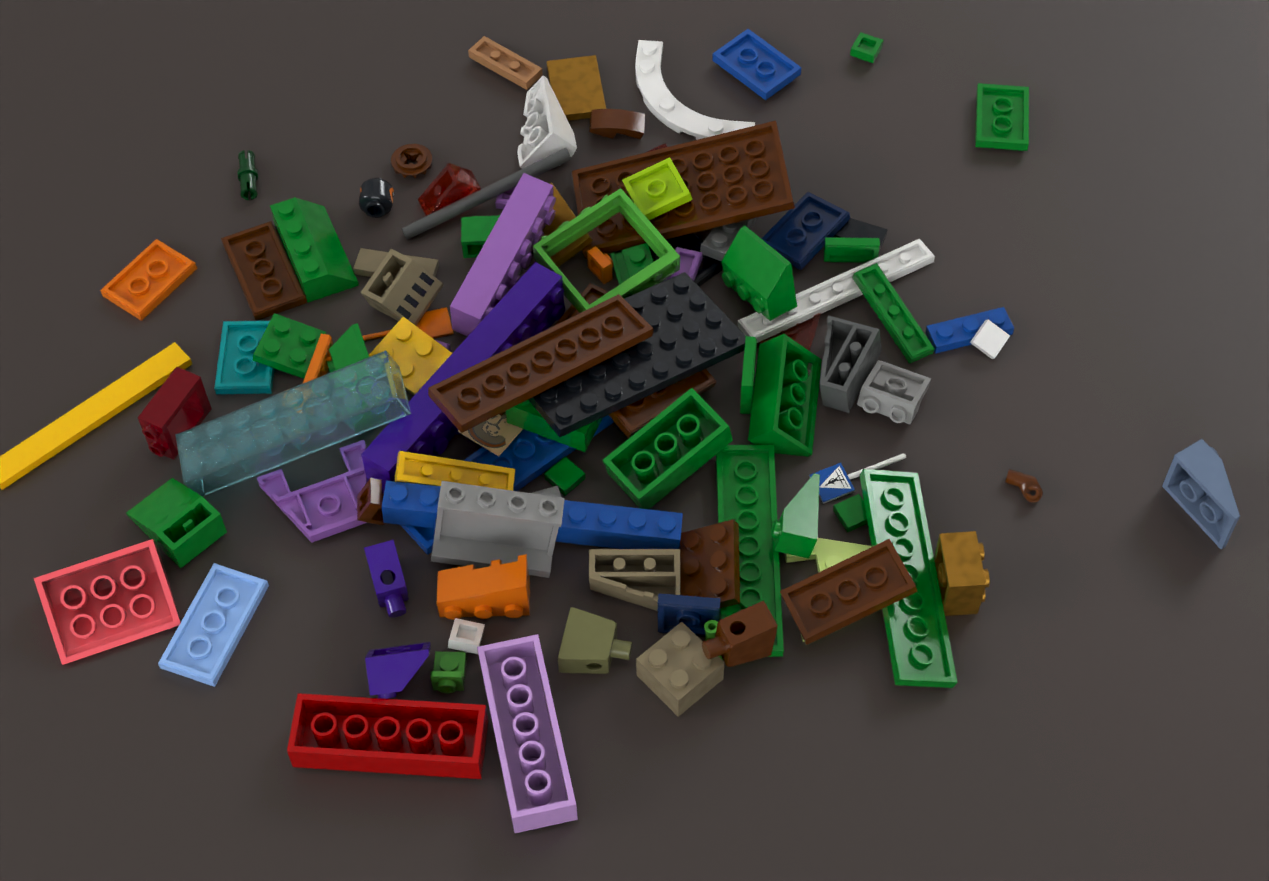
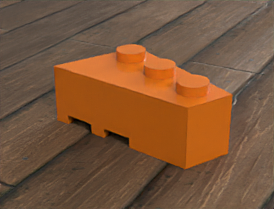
(485, 591)

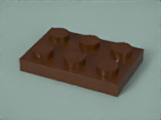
(711, 563)

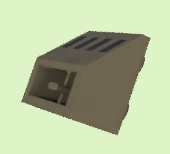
(401, 288)

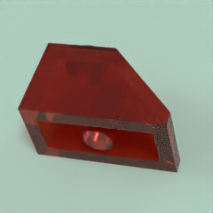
(448, 187)

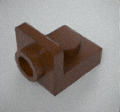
(370, 502)

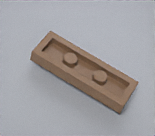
(505, 62)

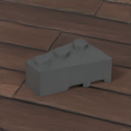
(847, 361)

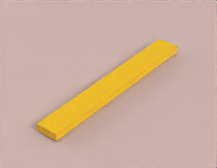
(90, 414)

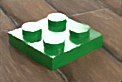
(287, 345)

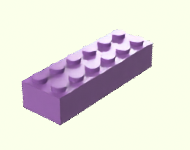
(504, 253)

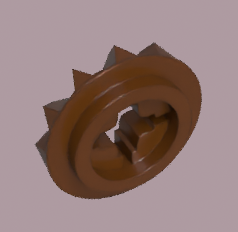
(412, 152)

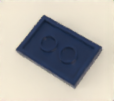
(803, 229)

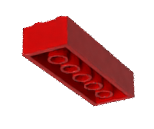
(388, 736)

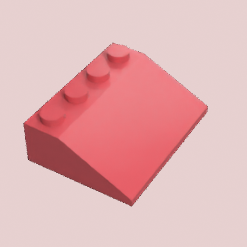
(107, 601)

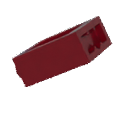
(174, 409)

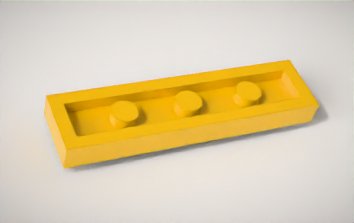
(432, 470)

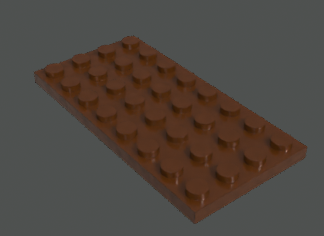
(727, 175)

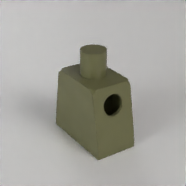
(590, 644)

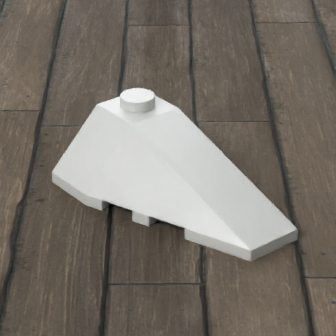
(545, 127)

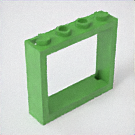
(591, 218)

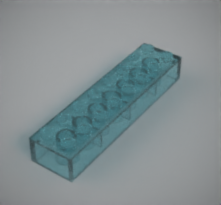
(292, 424)

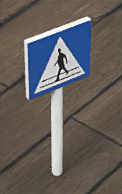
(836, 483)

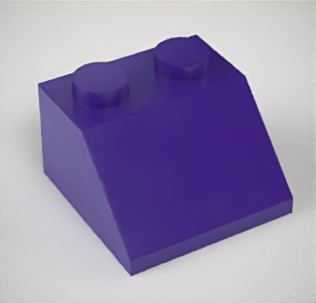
(394, 667)

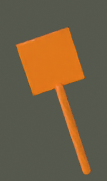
(433, 323)

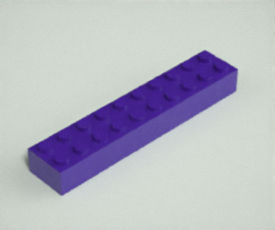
(521, 314)

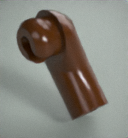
(1028, 485)

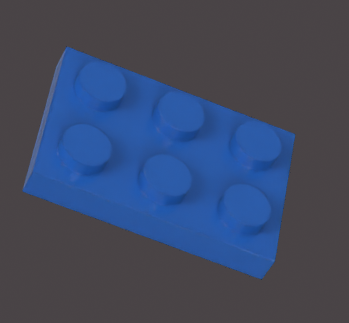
(756, 64)

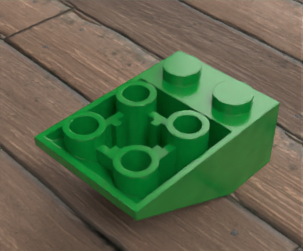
(178, 521)

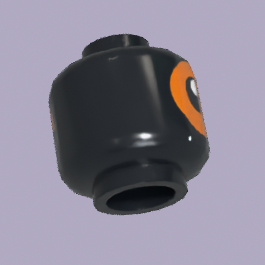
(376, 197)

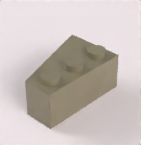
(635, 574)

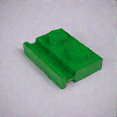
(631, 261)

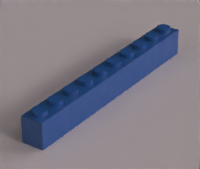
(581, 521)

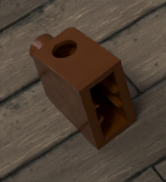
(743, 636)

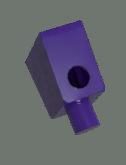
(387, 577)

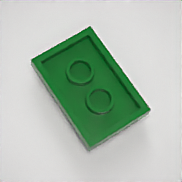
(1002, 117)

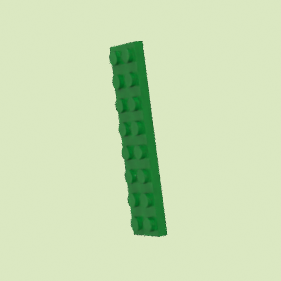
(749, 497)
(916, 623)

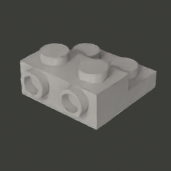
(893, 392)

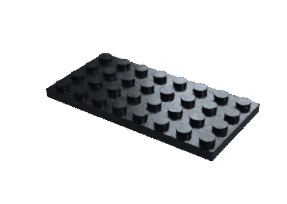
(686, 339)

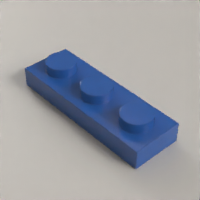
(960, 331)

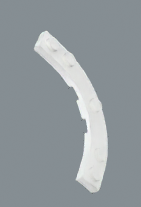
(665, 105)

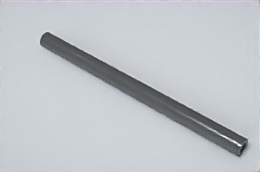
(484, 194)

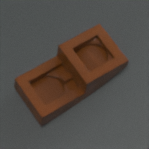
(612, 121)

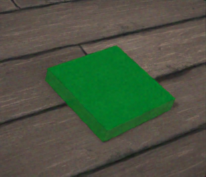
(748, 375)

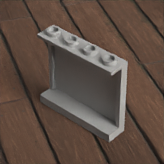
(495, 524)

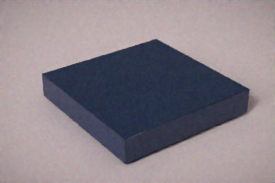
(687, 609)

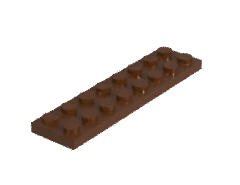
(539, 363)

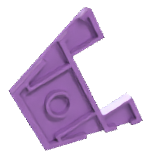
(324, 506)

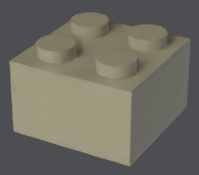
(679, 669)

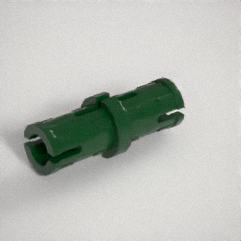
(247, 174)

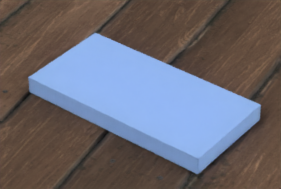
(213, 624)

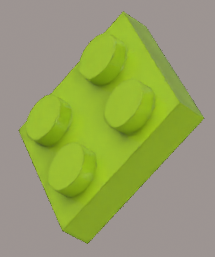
(657, 189)

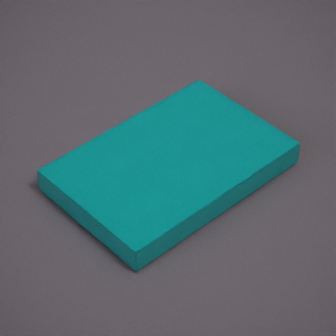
(235, 366)

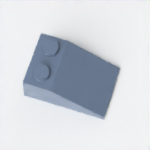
(1203, 490)

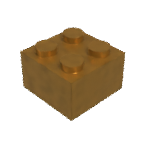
(961, 572)

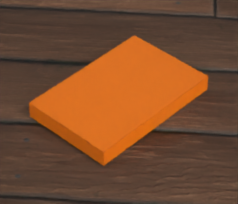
(148, 279)

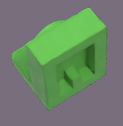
(449, 671)

